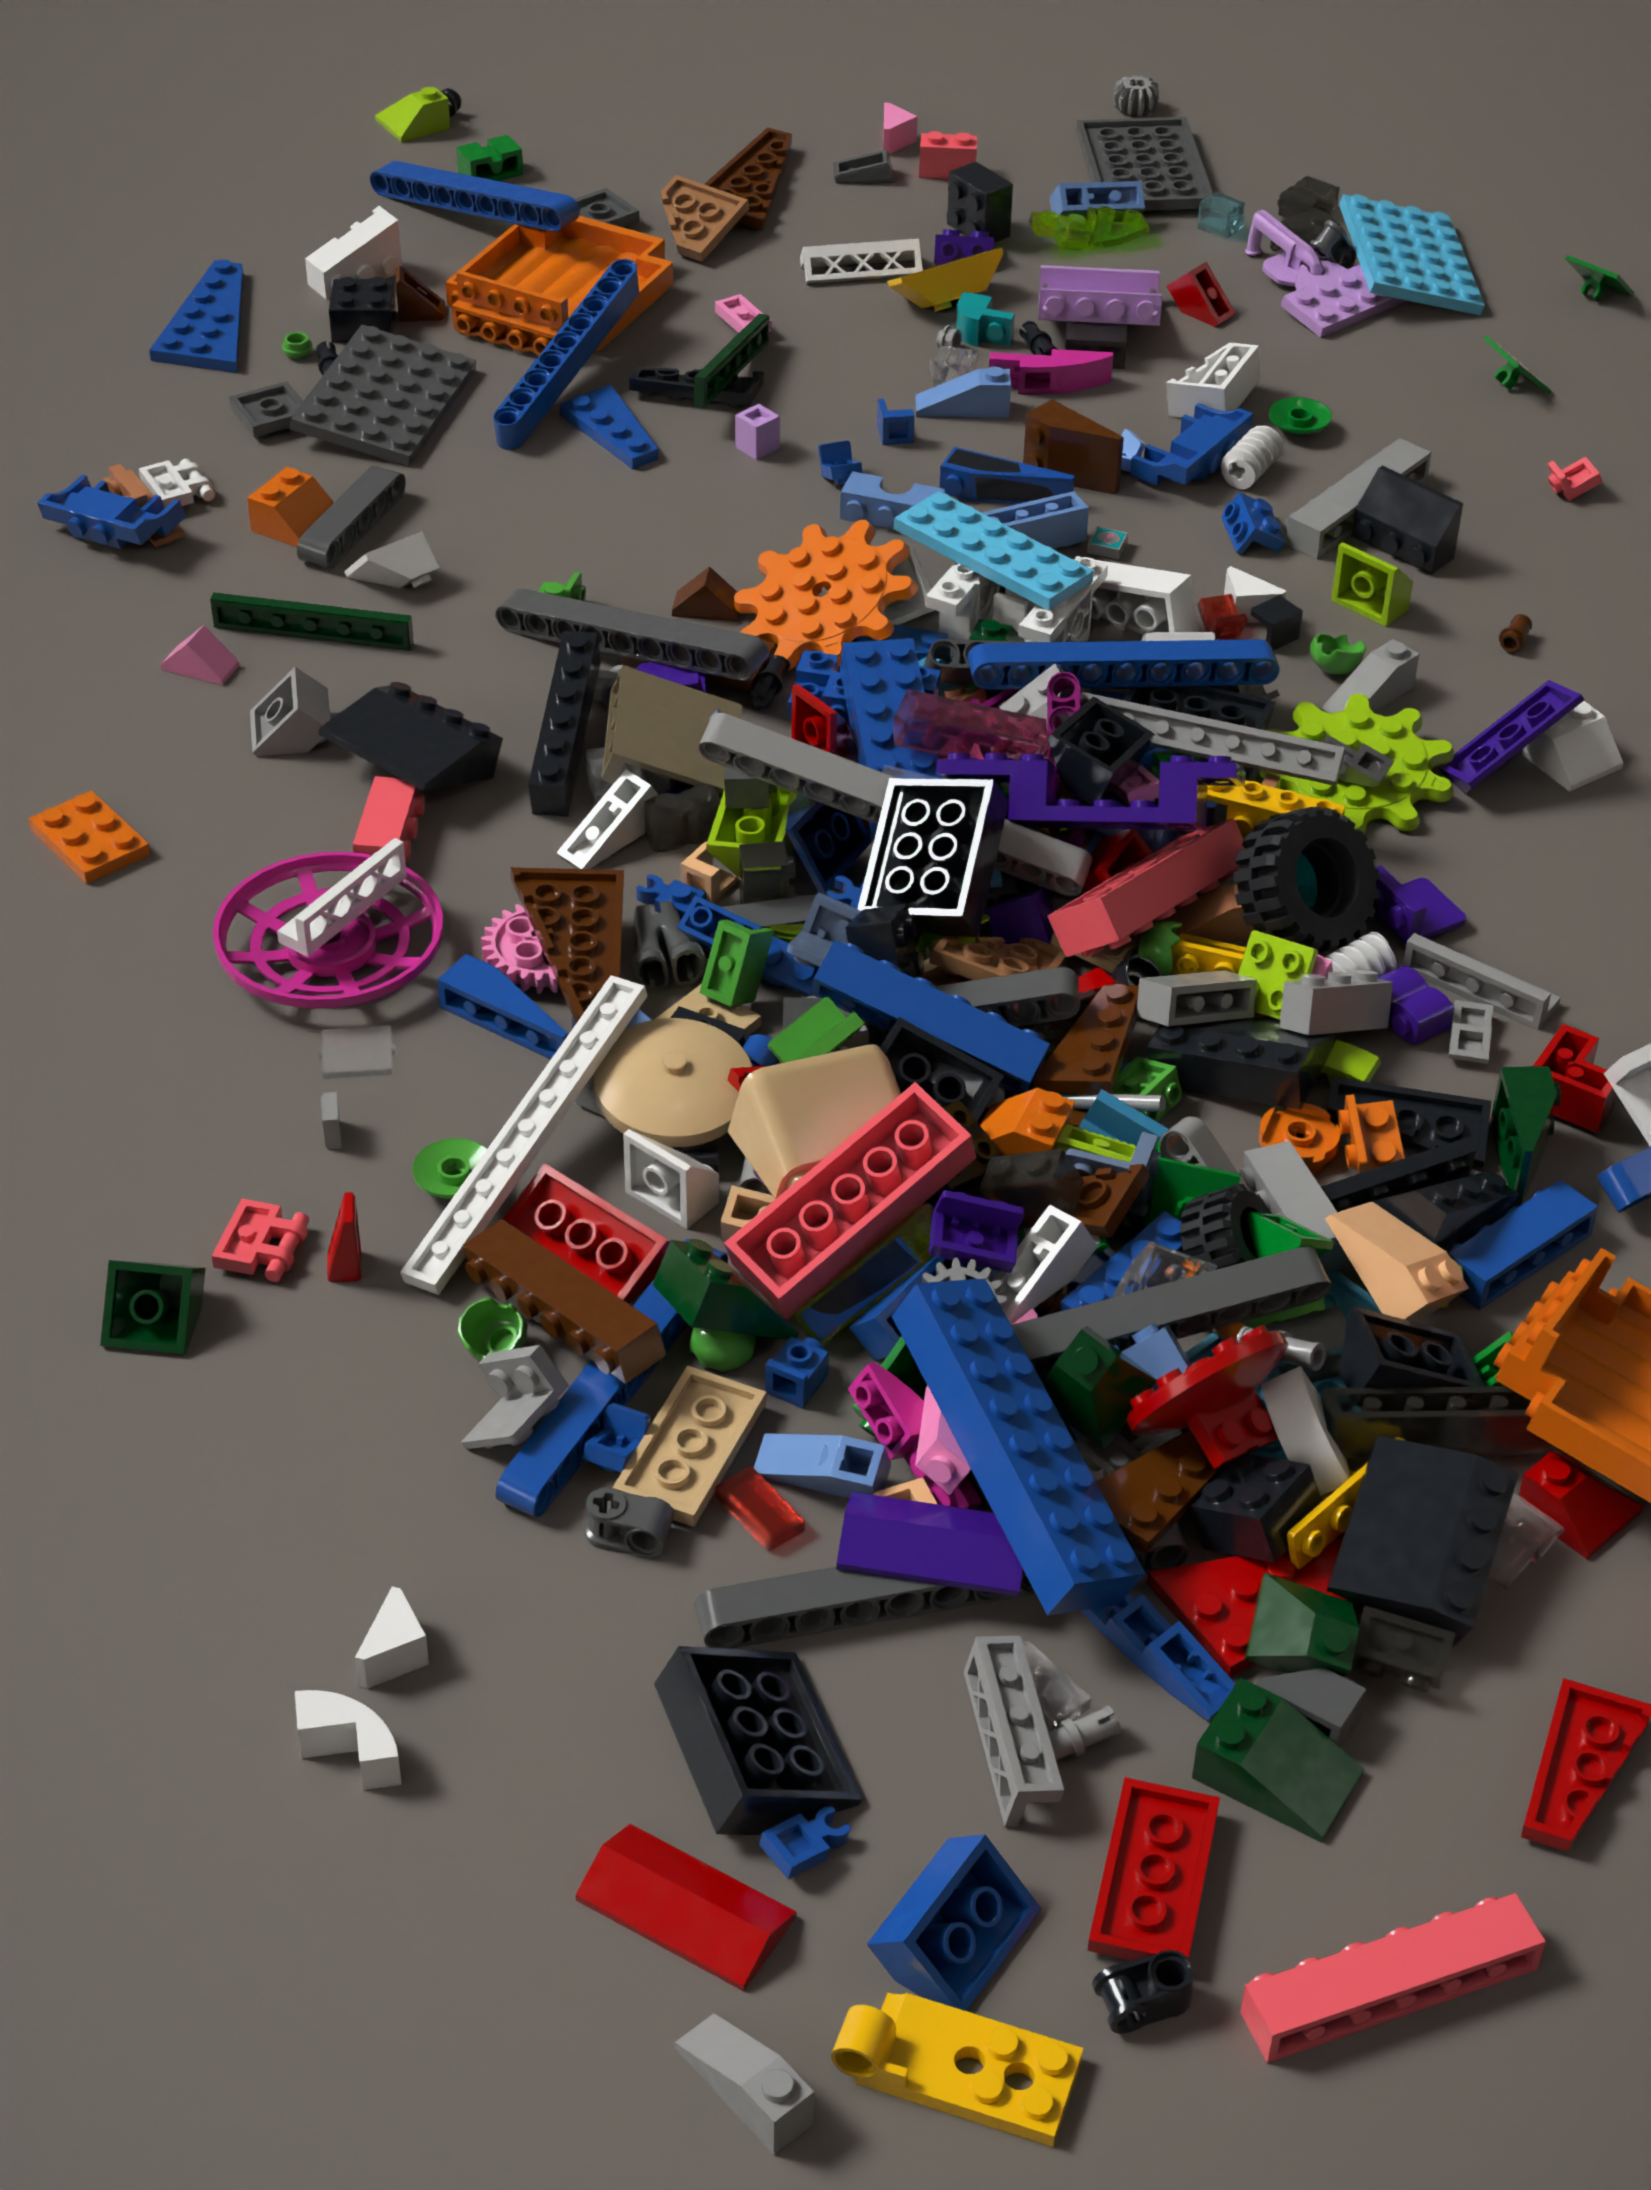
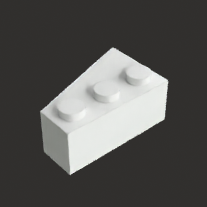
(362, 253)
(1219, 383)

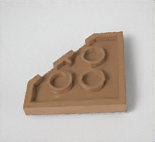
(699, 215)
(993, 958)

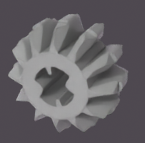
(1136, 95)

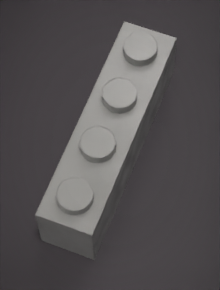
(1293, 1192)

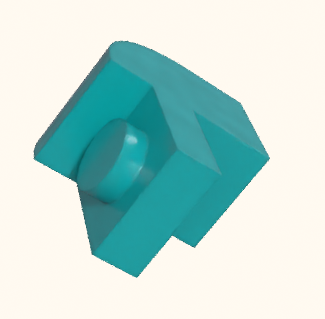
(981, 323)

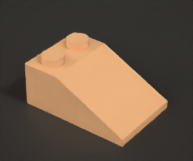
(1396, 1263)

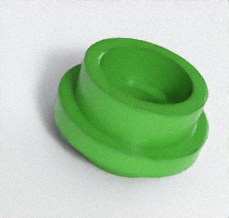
(297, 345)

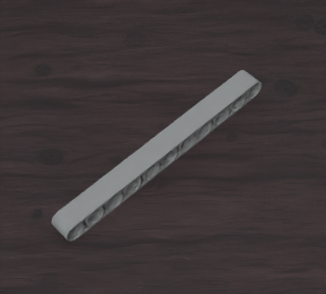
(862, 794)

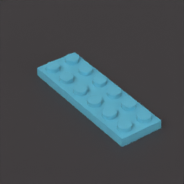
(993, 550)

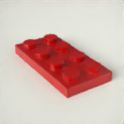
(1153, 1871)

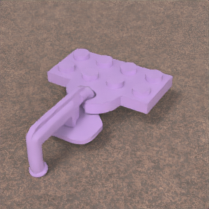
(1326, 292)

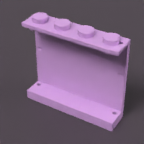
(1099, 295)

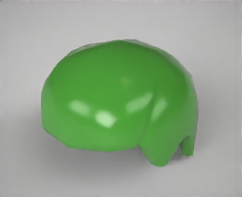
(1336, 653)
(1157, 944)
(491, 1328)
(721, 1349)

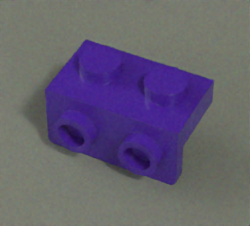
(953, 247)
(975, 1230)

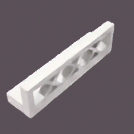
(861, 254)
(345, 900)

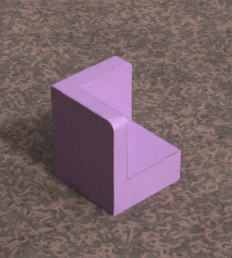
(757, 431)

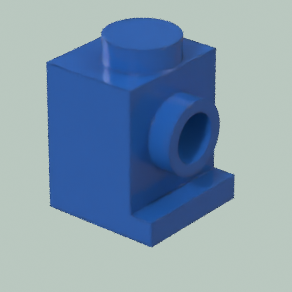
(800, 1362)

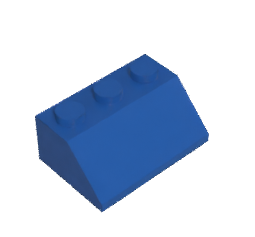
(955, 1923)

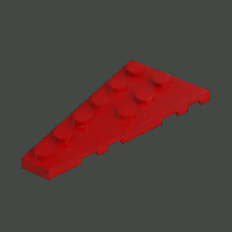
(1220, 1598)

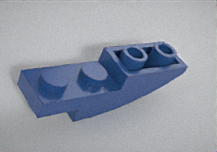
(780, 967)

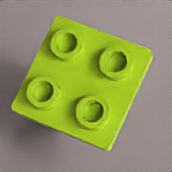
(1271, 963)

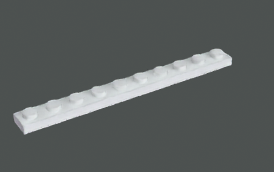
(523, 1135)

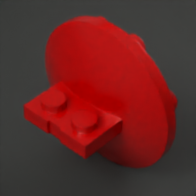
(1216, 1398)

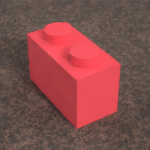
(945, 153)

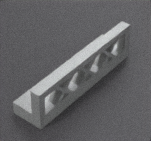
(1480, 982)
(1011, 1726)

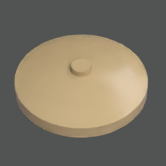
(670, 1081)

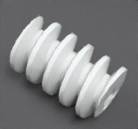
(1251, 456)
(1367, 953)

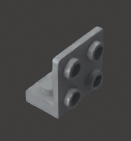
(528, 1391)

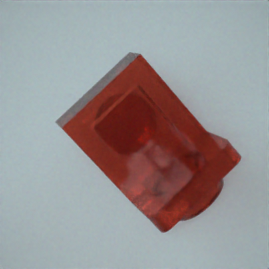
(1221, 616)

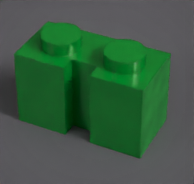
(496, 161)

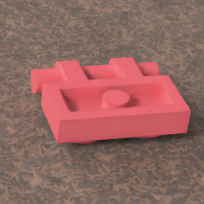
(248, 1239)

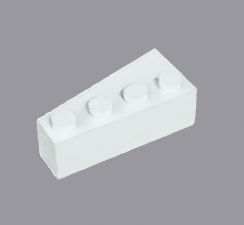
(1145, 600)

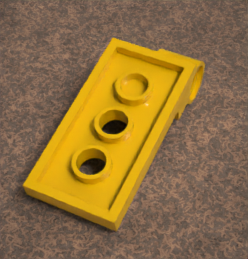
(913, 2053)

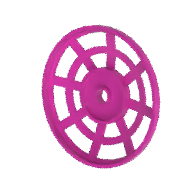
(350, 952)

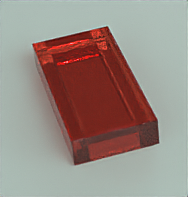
(760, 1508)

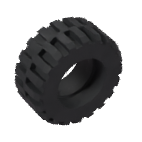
(1342, 872)

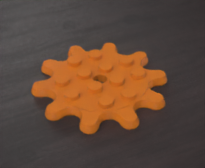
(858, 592)

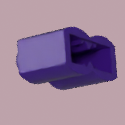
(1416, 1008)

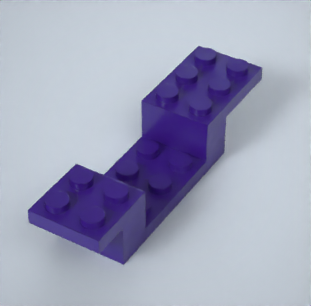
(1037, 801)

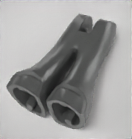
(649, 963)

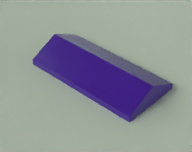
(1510, 734)
(927, 1544)

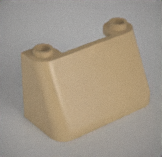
(806, 1108)

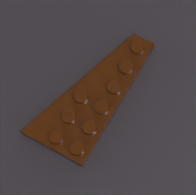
(755, 174)
(577, 926)

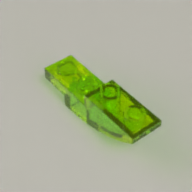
(1099, 229)

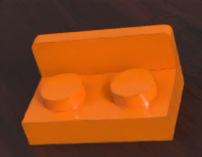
(1371, 1134)

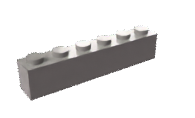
(1330, 515)

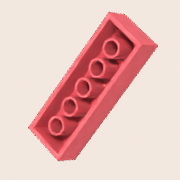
(1148, 890)
(850, 1200)

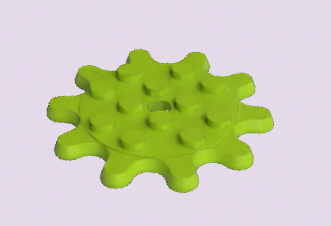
(1394, 737)

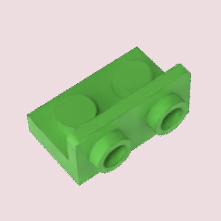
(1150, 1078)

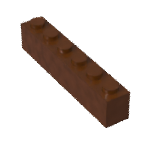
(564, 1301)

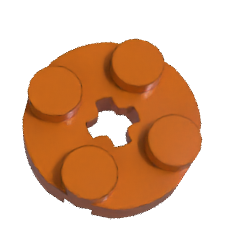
(1320, 1134)

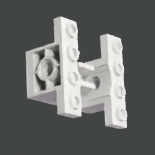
(968, 596)

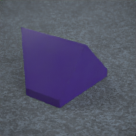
(1022, 917)

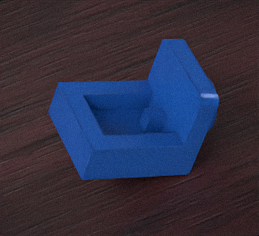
(837, 461)
(618, 1438)

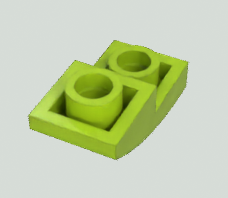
(1350, 1063)

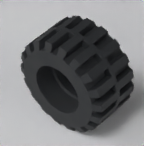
(1217, 1225)

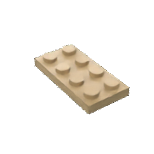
(692, 1442)

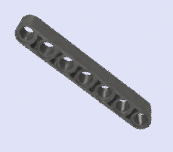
(1018, 998)

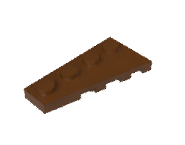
(1094, 1046)
(1105, 1199)
(1157, 1489)

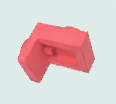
(1573, 479)

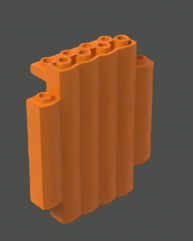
(536, 278)
(1588, 1372)

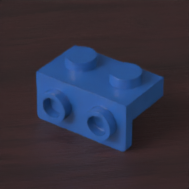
(1251, 521)

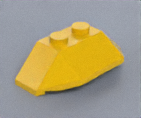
(948, 281)

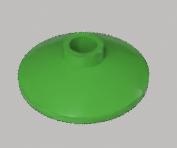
(446, 1165)

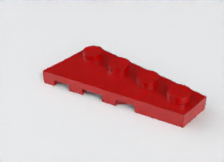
(1581, 1758)

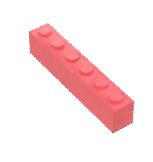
(1391, 1976)

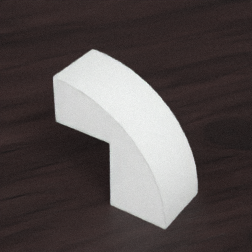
(1302, 1428)
(340, 1724)

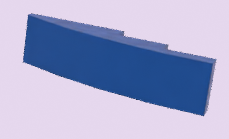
(1164, 1653)

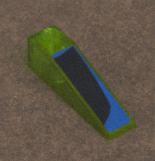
(868, 1277)

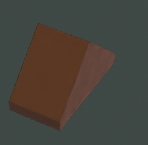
(416, 300)
(706, 598)

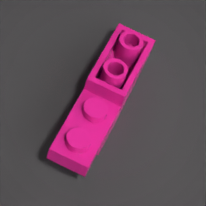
(1056, 373)
(896, 1419)

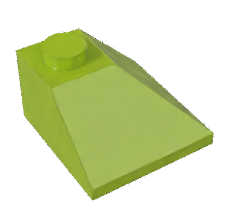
(416, 115)

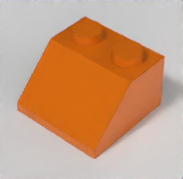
(287, 505)
(1028, 1121)

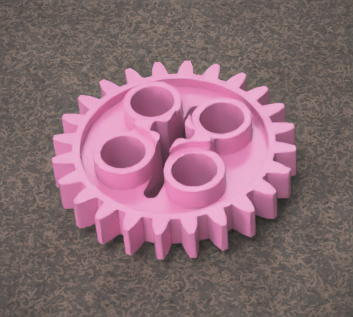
(517, 951)

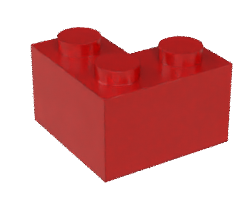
(1585, 1091)

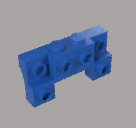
(1197, 449)
(109, 517)
(820, 676)

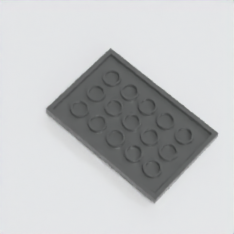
(1148, 151)
(383, 395)

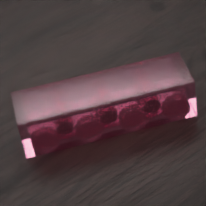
(957, 726)

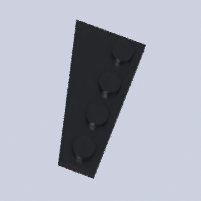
(1422, 1116)

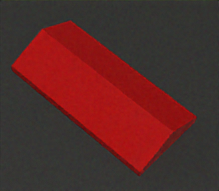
(588, 1233)
(684, 1905)

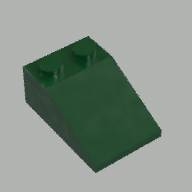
(1522, 1122)
(714, 1294)
(1275, 1761)

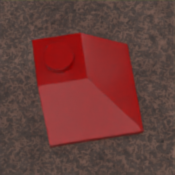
(817, 723)
(1578, 1501)

